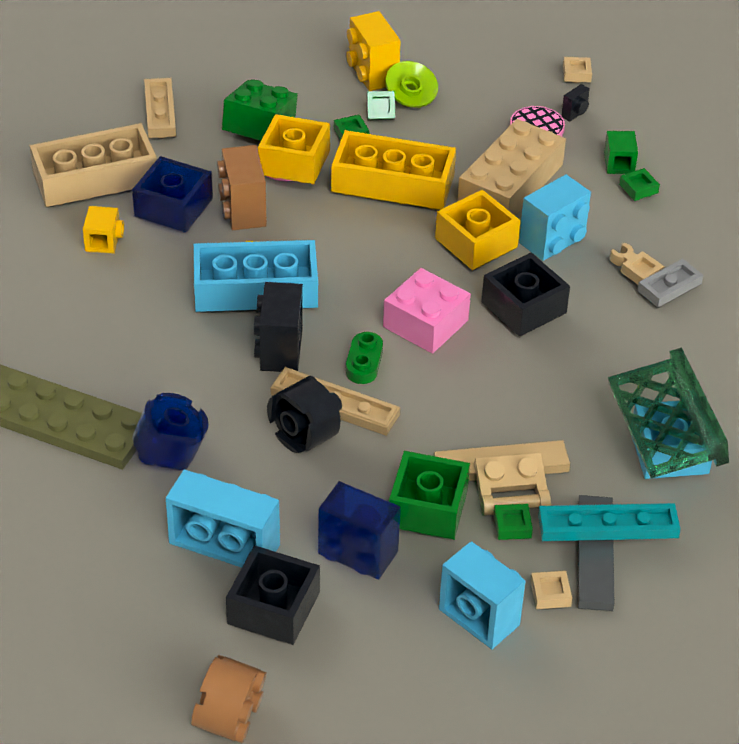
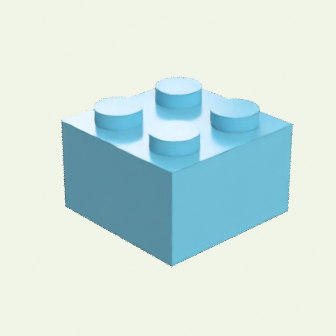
(554, 217)
(672, 441)
(481, 594)

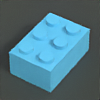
(220, 518)

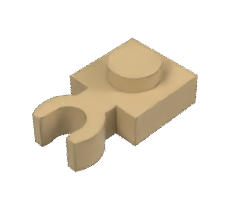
(635, 265)

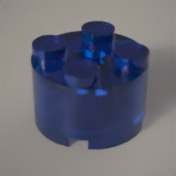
(169, 431)

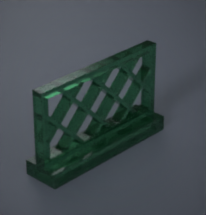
(696, 411)

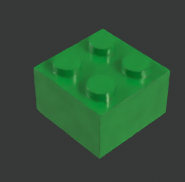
(254, 105)
(430, 494)

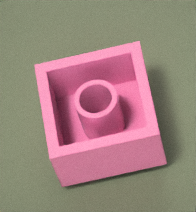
(426, 310)

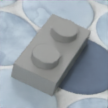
(670, 283)

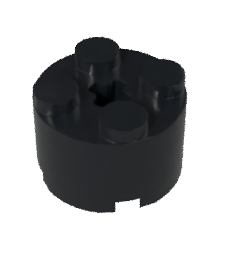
(305, 414)

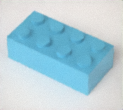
(235, 272)

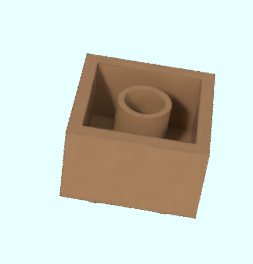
(242, 187)

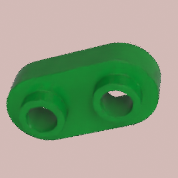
(364, 358)

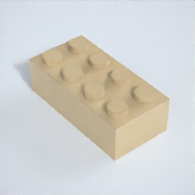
(91, 164)
(514, 165)

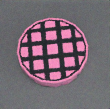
(542, 118)

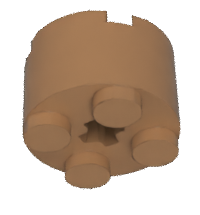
(228, 697)

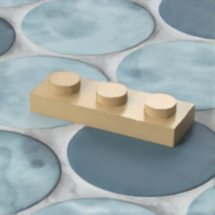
(160, 108)

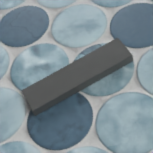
(595, 567)

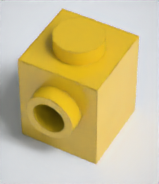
(102, 229)

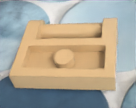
(511, 474)

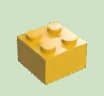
(372, 49)
(294, 148)
(477, 229)

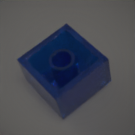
(172, 194)
(358, 530)

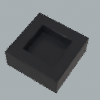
(575, 102)

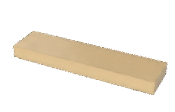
(356, 407)
(553, 455)

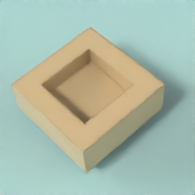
(577, 69)
(551, 589)

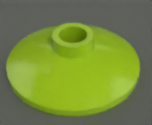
(416, 77)

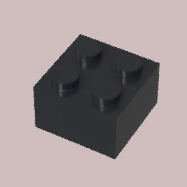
(525, 294)
(279, 326)
(273, 594)

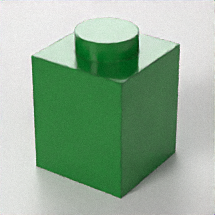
(620, 152)

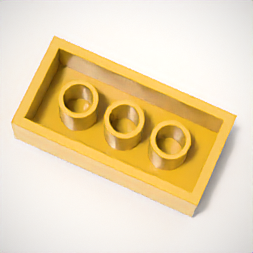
(393, 170)

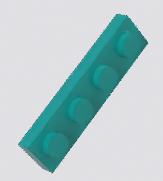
(609, 522)

